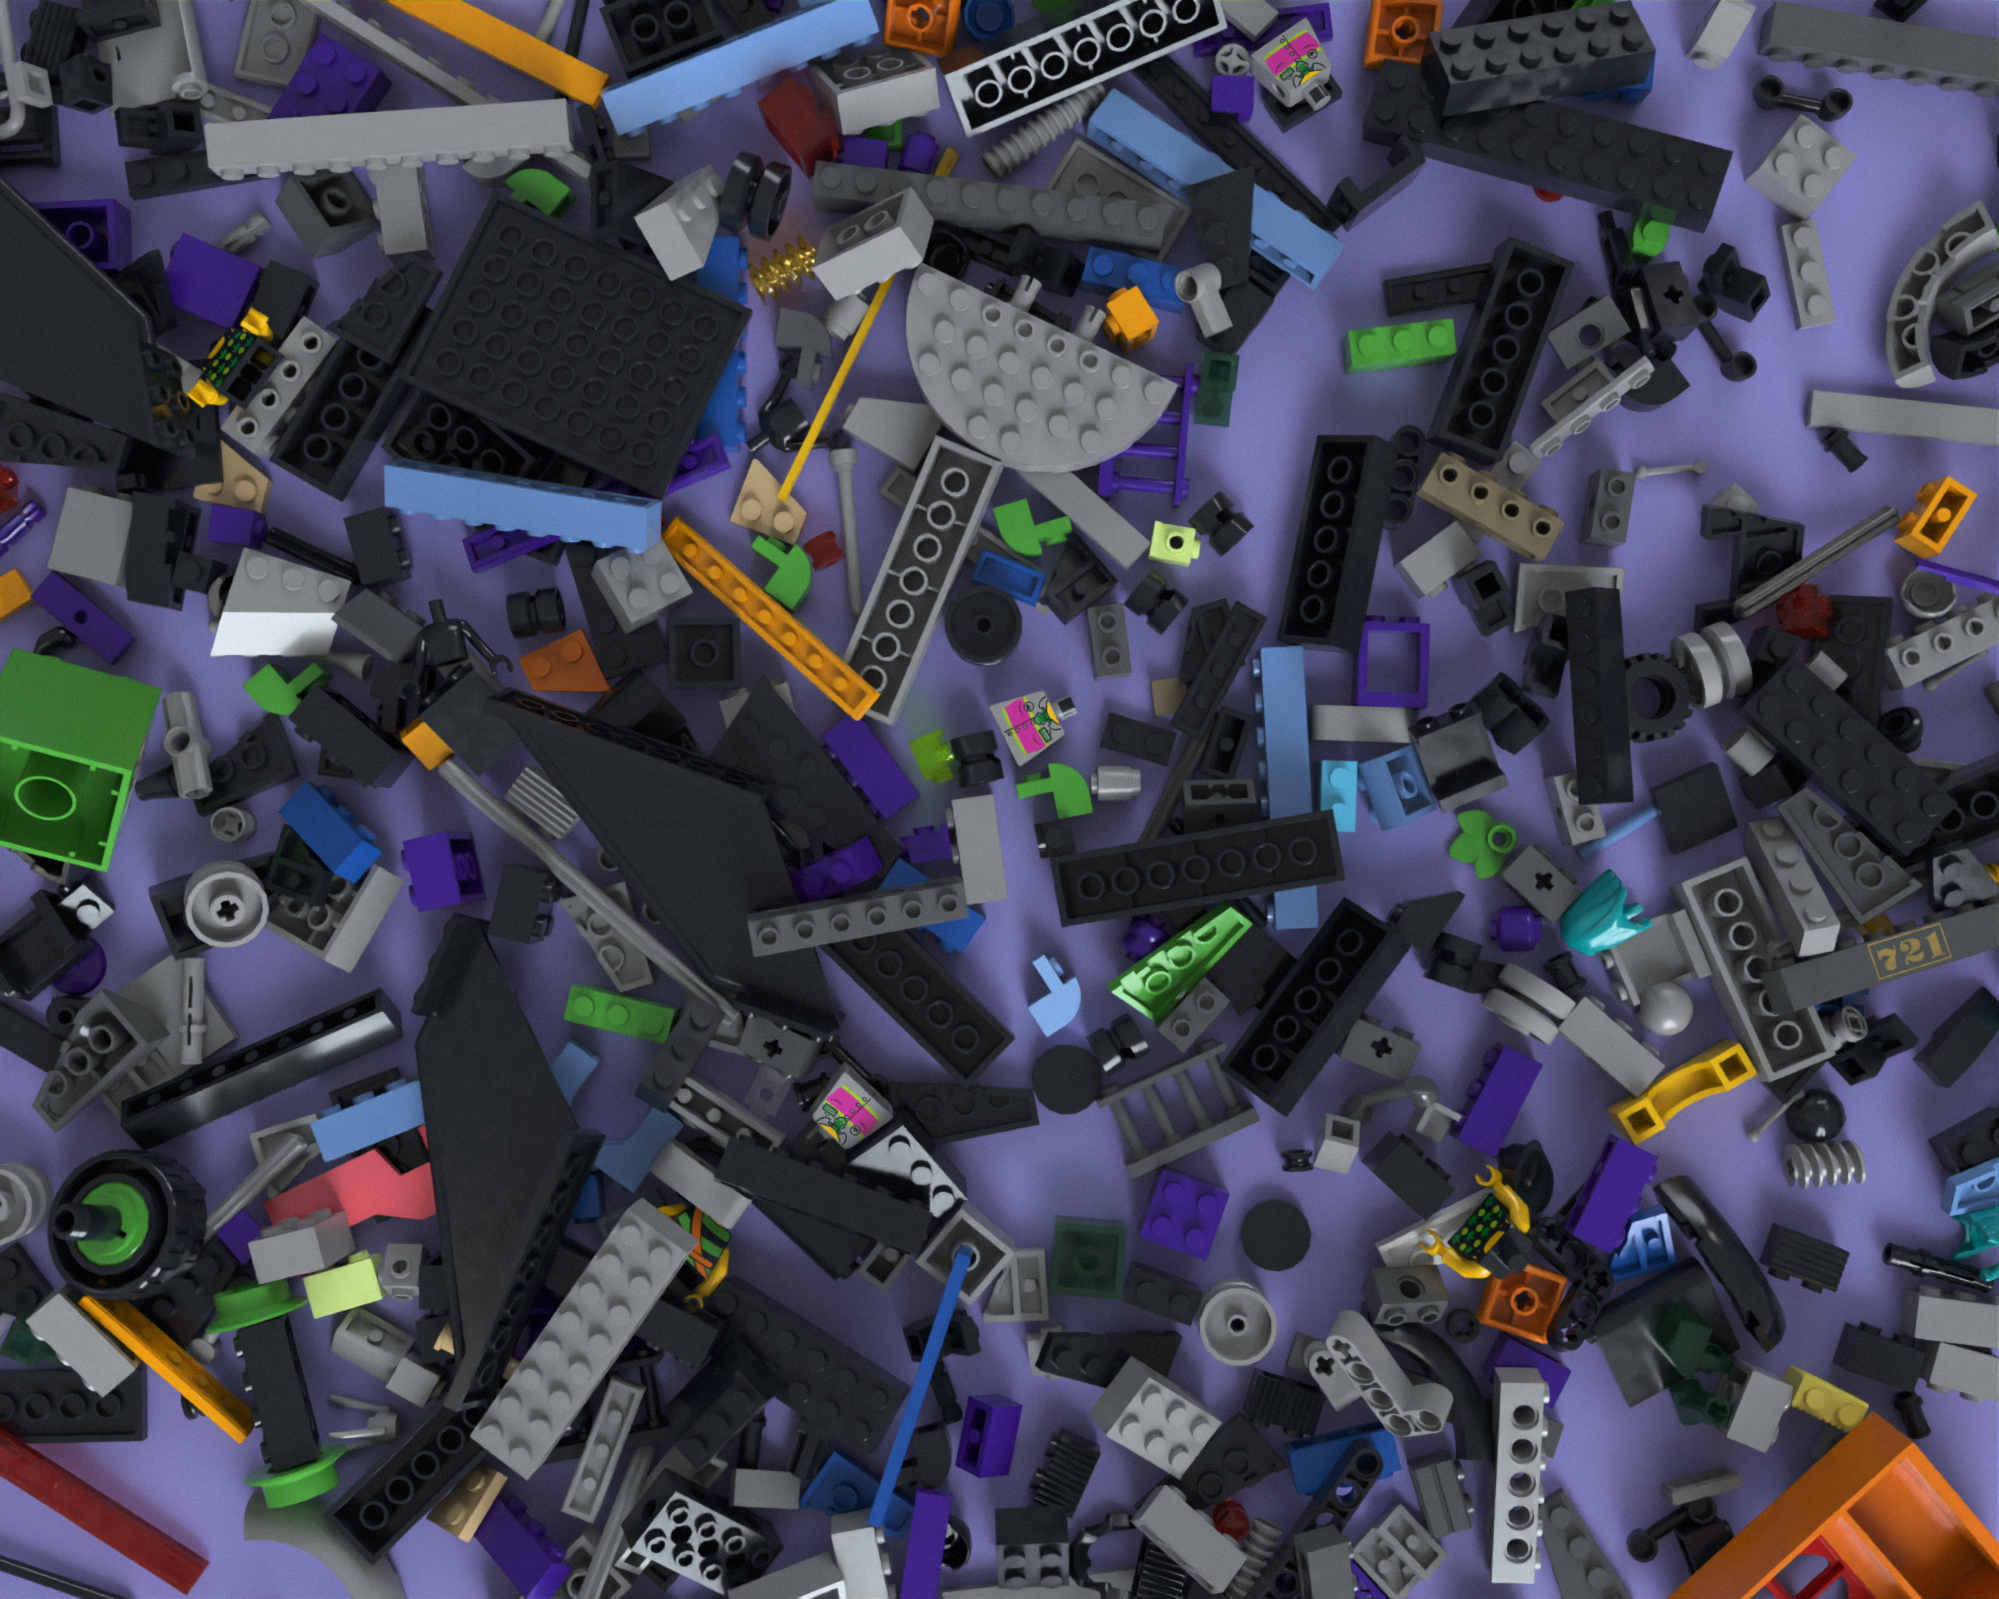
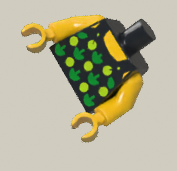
(238, 364)
(1491, 1238)

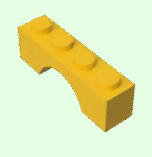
(1704, 1075)

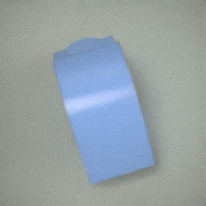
(1060, 1003)

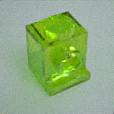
(932, 757)

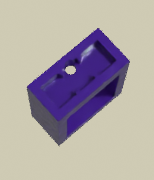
(1415, 700)

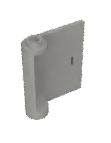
(157, 62)

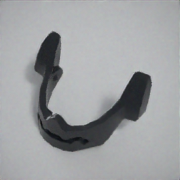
(1080, 1561)

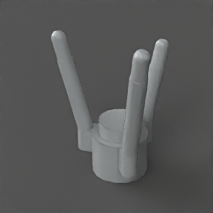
(380, 1429)

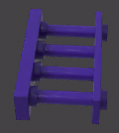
(1111, 481)

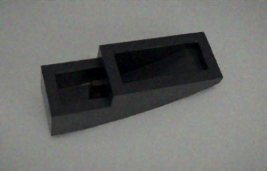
(1960, 1039)

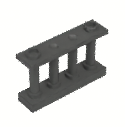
(1205, 1128)

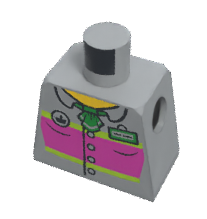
(1294, 67)
(1031, 723)
(847, 1110)

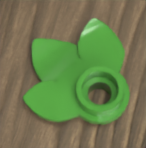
(1477, 842)

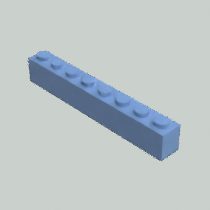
(738, 62)
(1176, 161)
(523, 504)
(1284, 765)

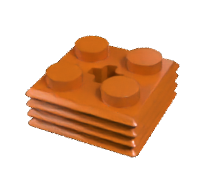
(1389, 17)
(929, 36)
(1531, 1317)

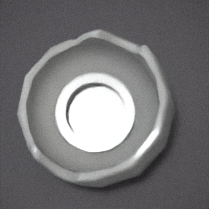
(1927, 594)
(1665, 1009)

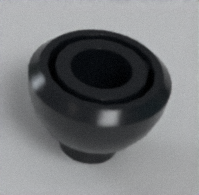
(1902, 728)

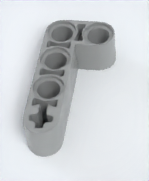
(1753, 751)
(1384, 1386)

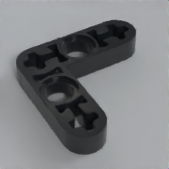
(1581, 1278)

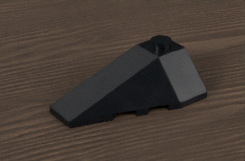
(170, 909)

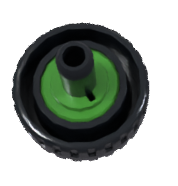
(129, 1222)

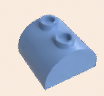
(1395, 788)

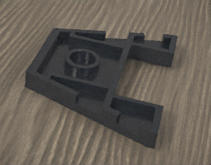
(1760, 551)

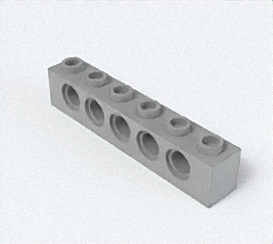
(1510, 1390)

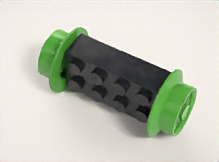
(282, 1406)

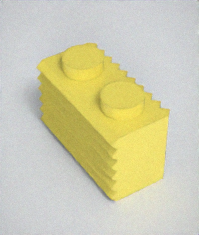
(1825, 1400)

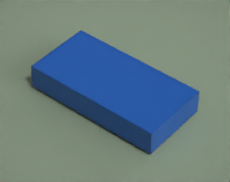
(1013, 577)

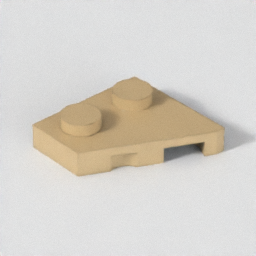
(242, 486)
(763, 511)
(468, 1502)

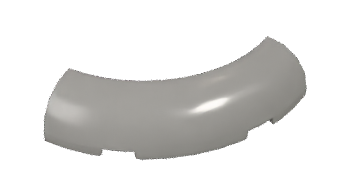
(1926, 276)
(309, 1530)

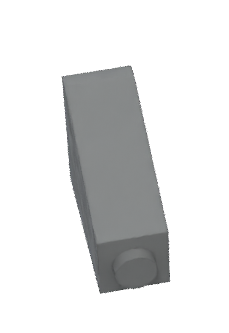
(893, 429)

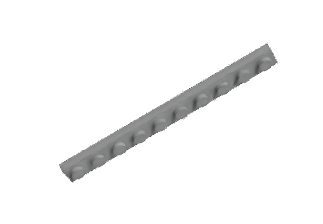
(428, 71)

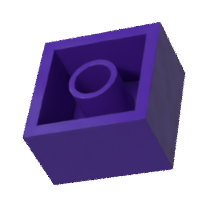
(1183, 1212)

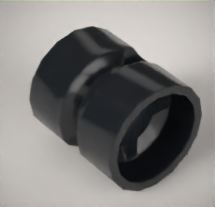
(1222, 536)
(1156, 602)
(538, 612)
(977, 758)
(1457, 973)
(1118, 1044)

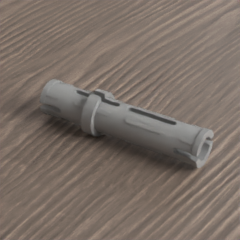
(192, 1011)

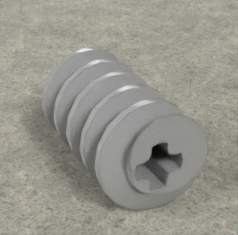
(1823, 1161)

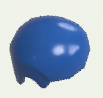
(987, 17)

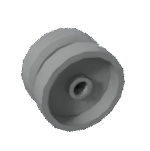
(1714, 663)
(228, 924)
(1526, 1006)
(24, 1200)
(1230, 1342)

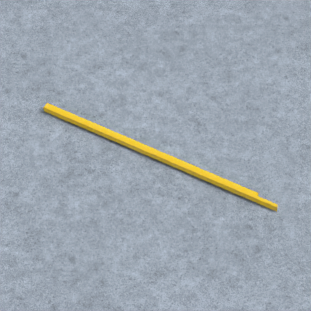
(943, 169)

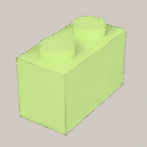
(345, 1284)

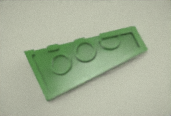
(1176, 966)

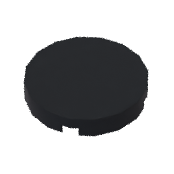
(1066, 1079)
(1275, 1235)

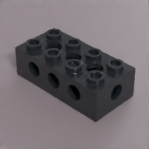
(700, 1534)

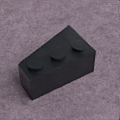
(909, 1164)

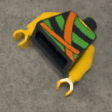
(710, 1257)

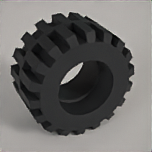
(1673, 696)

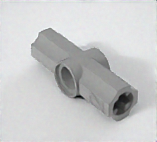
(190, 763)

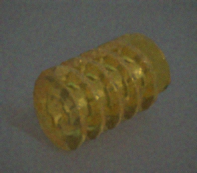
(783, 269)

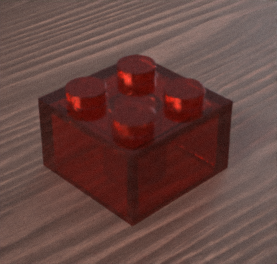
(799, 125)

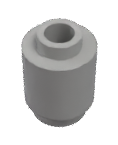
(844, 316)
(1115, 783)

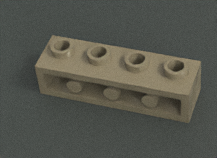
(1490, 507)

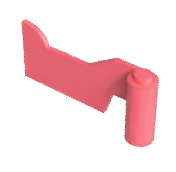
(361, 1188)

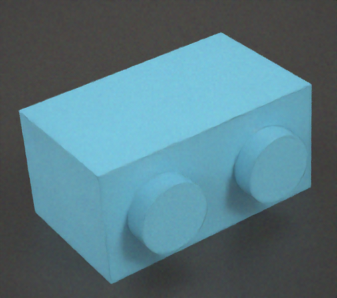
(1337, 790)

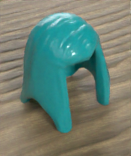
(1600, 918)
(1980, 1234)

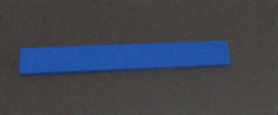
(920, 1385)

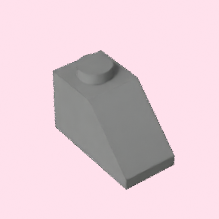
(1719, 33)

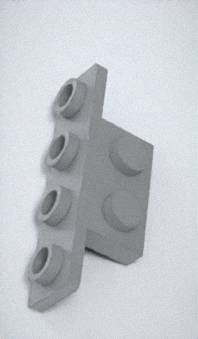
(1583, 398)

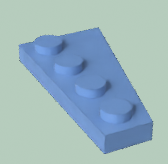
(1972, 1189)

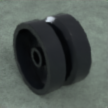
(755, 196)
(963, 619)

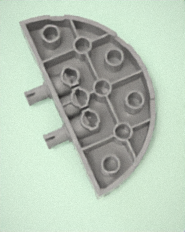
(1021, 383)

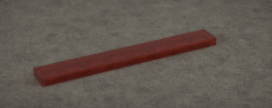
(99, 1514)

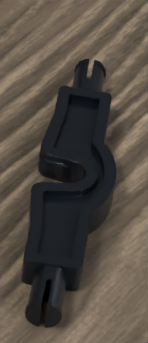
(1628, 298)

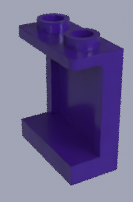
(211, 282)

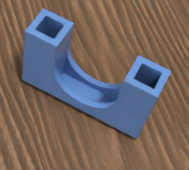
(627, 1158)

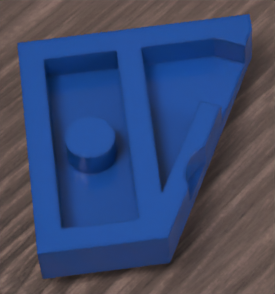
(1645, 1245)

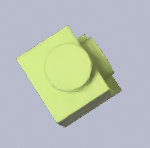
(1162, 551)

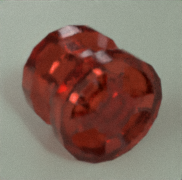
(824, 550)
(1234, 1527)

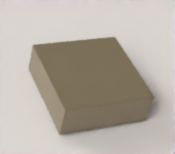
(1167, 695)

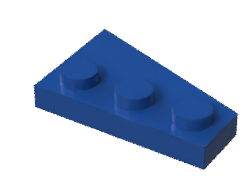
(850, 1486)

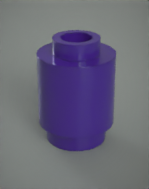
(919, 154)

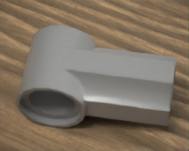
(1200, 288)

